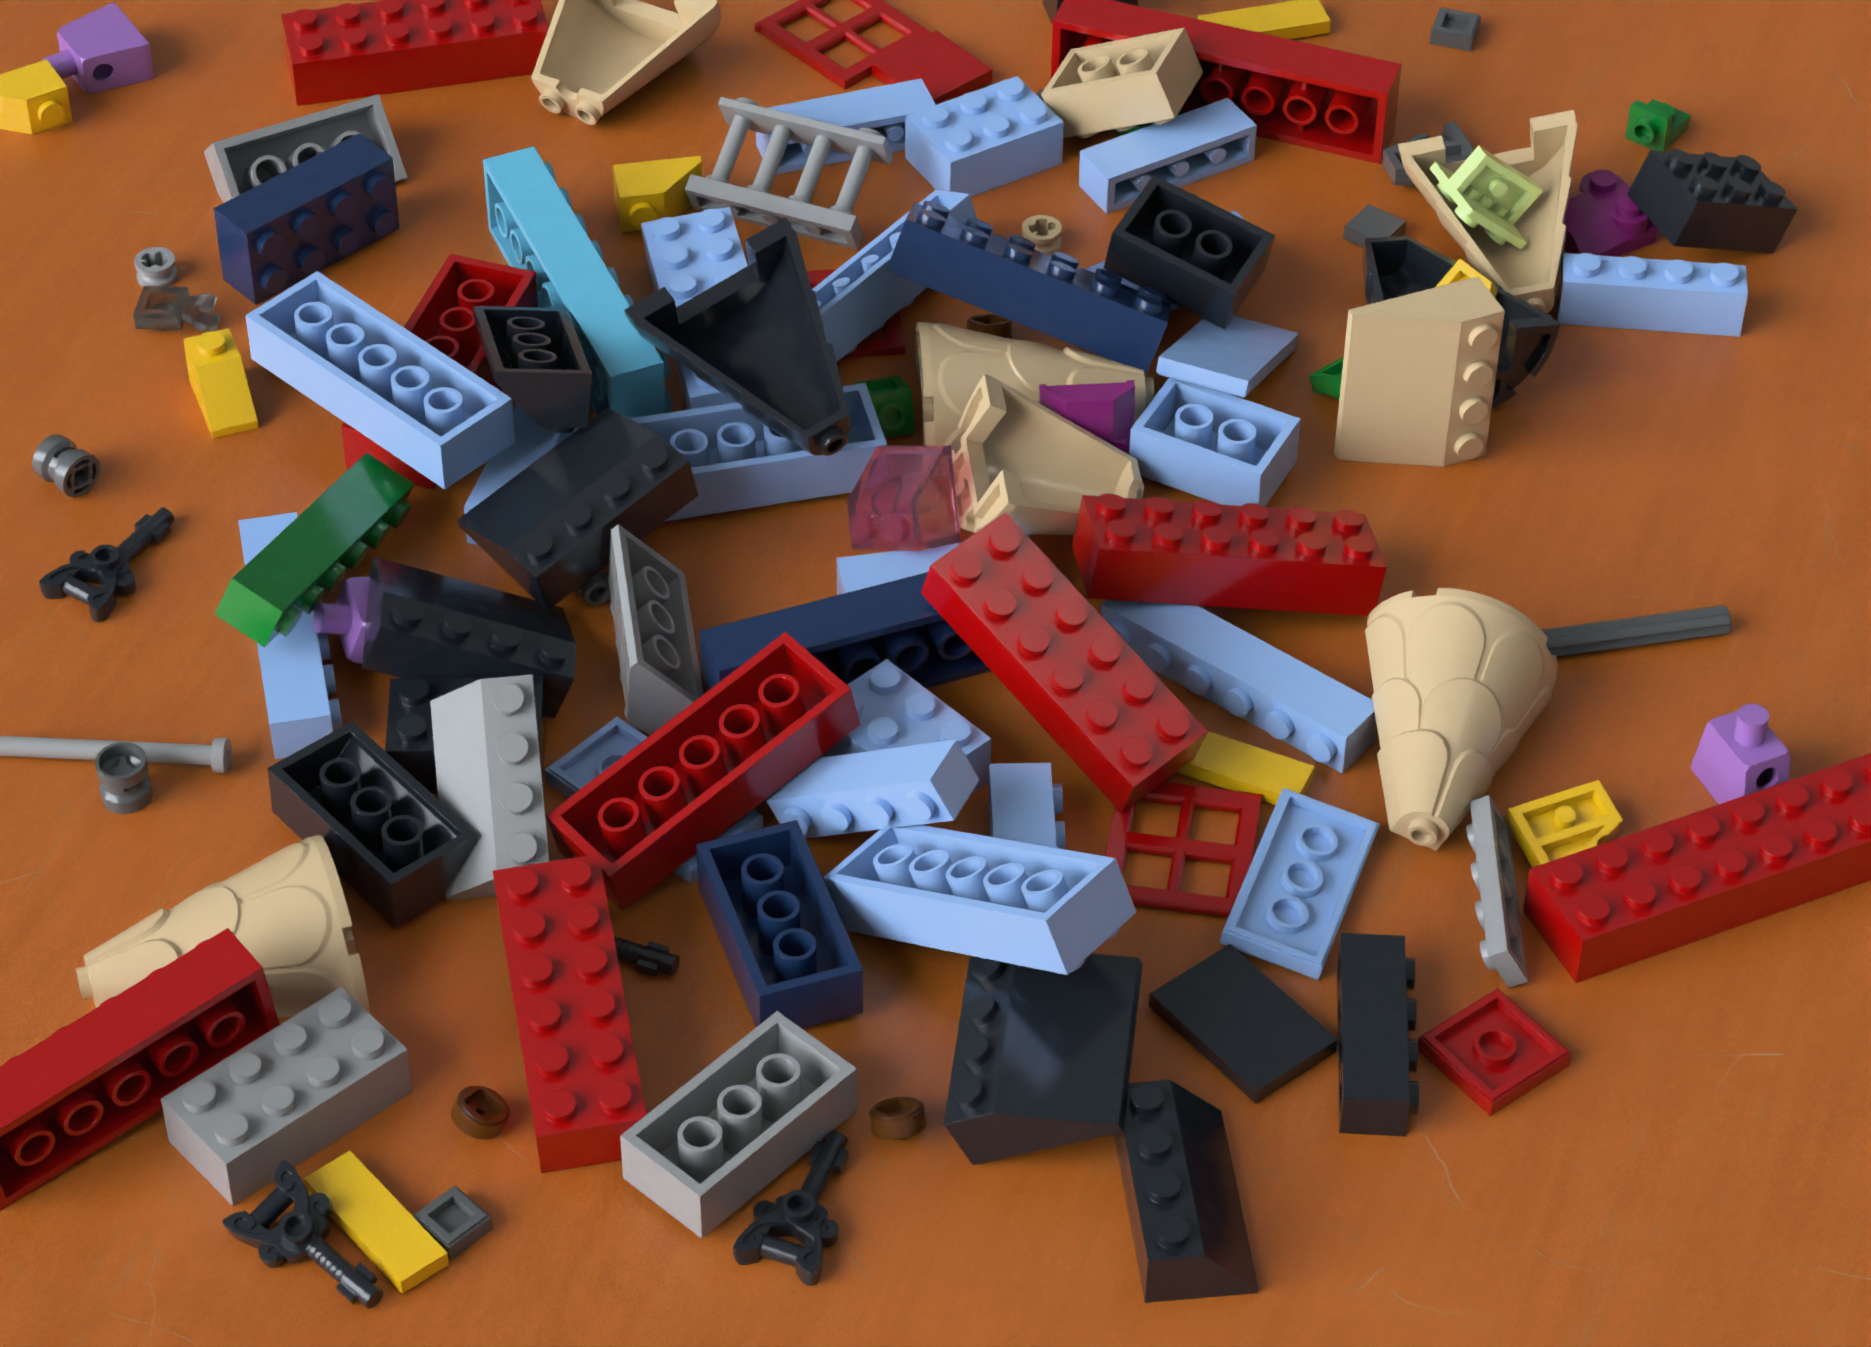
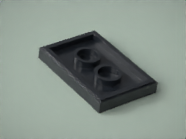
(1243, 1023)

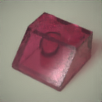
(905, 500)

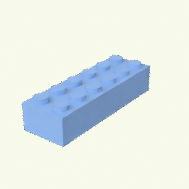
(688, 258)
(381, 379)
(751, 466)
(981, 896)

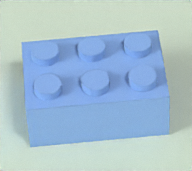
(984, 138)
(1214, 444)
(904, 713)

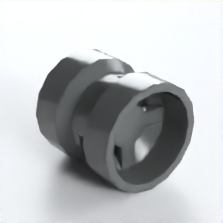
(71, 471)
(123, 786)

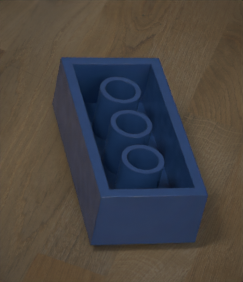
(307, 218)
(779, 926)

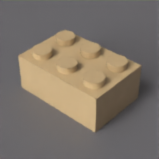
(1123, 83)

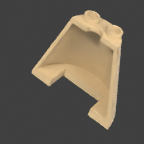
(612, 48)
(1031, 464)

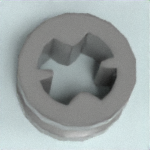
(155, 267)

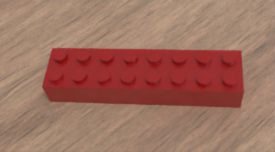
(1283, 85)
(1705, 871)

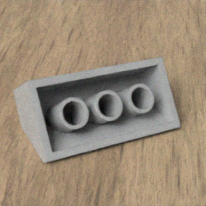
(264, 153)
(651, 633)
(491, 777)

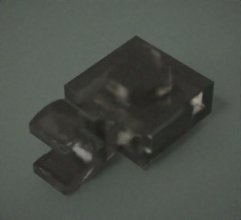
(170, 306)

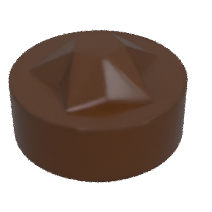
(991, 324)
(480, 1112)
(897, 1118)

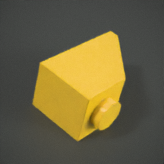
(33, 99)
(652, 190)
(220, 383)

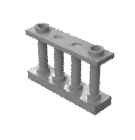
(762, 208)

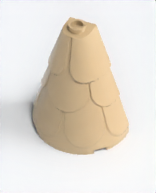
(1535, 269)
(956, 358)
(1450, 701)
(281, 910)

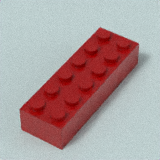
(409, 45)
(448, 324)
(1227, 555)
(1063, 662)
(705, 768)
(569, 1010)
(124, 1057)

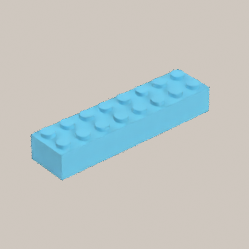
(543, 235)

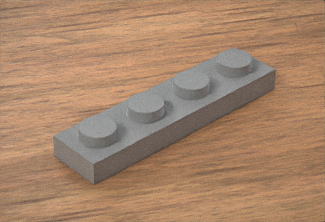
(1499, 903)

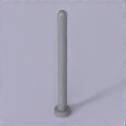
(216, 755)

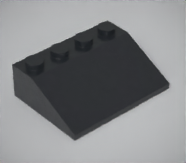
(558, 513)
(455, 628)
(1042, 1055)

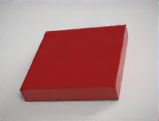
(941, 64)
(1494, 1051)

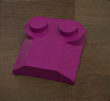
(1605, 219)
(1099, 408)

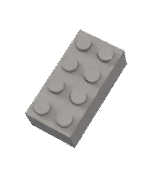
(287, 1095)
(739, 1124)

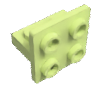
(1488, 194)

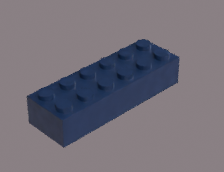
(1030, 285)
(850, 635)

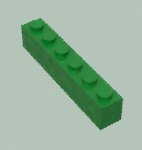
(316, 551)

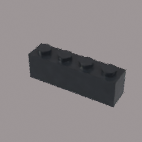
(1374, 1035)

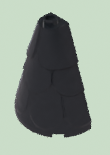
(1406, 266)
(759, 342)

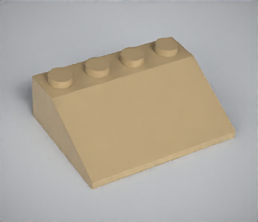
(1420, 377)

